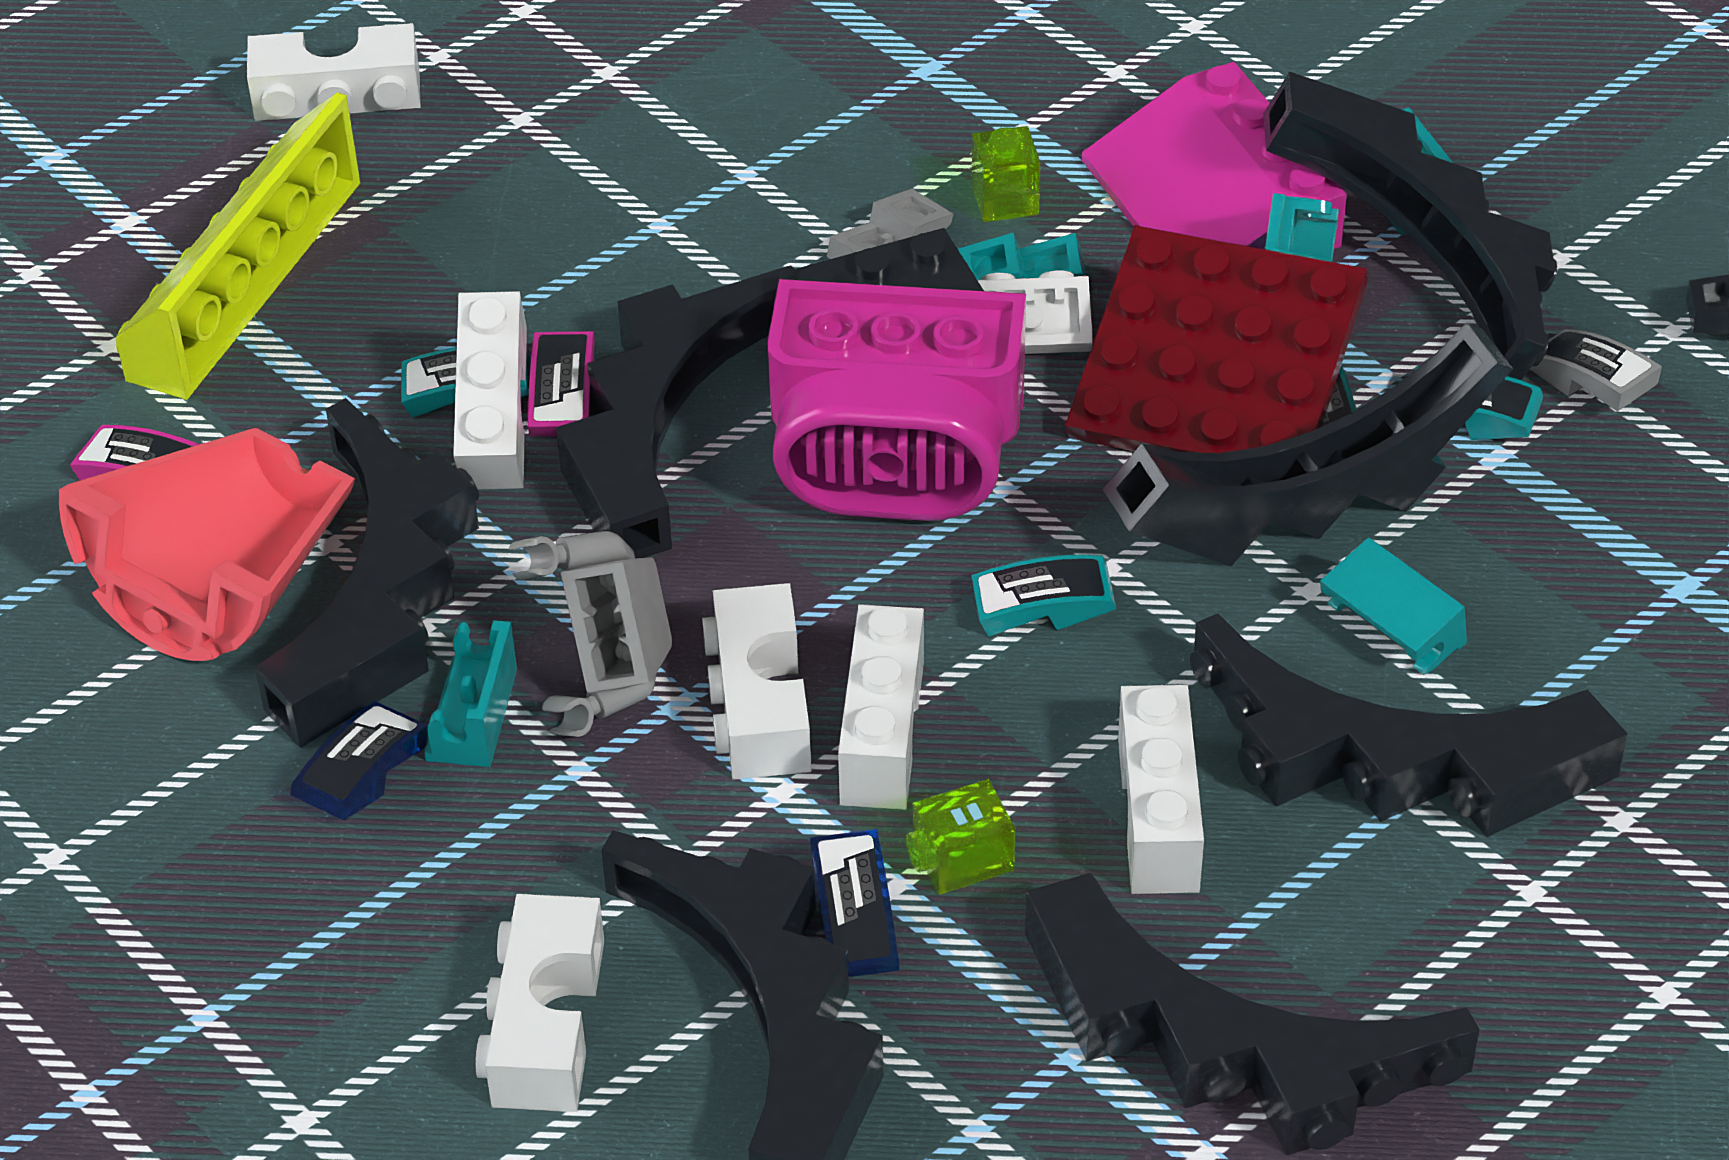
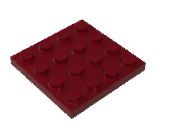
(1214, 346)

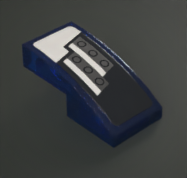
(354, 761)
(855, 900)

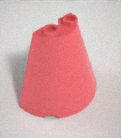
(200, 538)

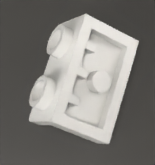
(1055, 309)

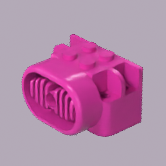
(894, 395)

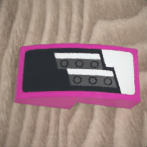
(559, 380)
(123, 446)

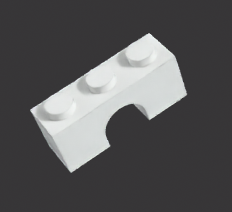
(374, 75)
(488, 388)
(881, 707)
(763, 718)
(1161, 788)
(533, 1050)

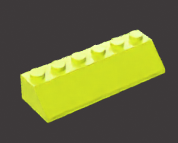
(242, 254)

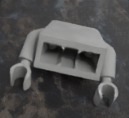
(614, 619)

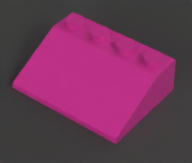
(1202, 164)

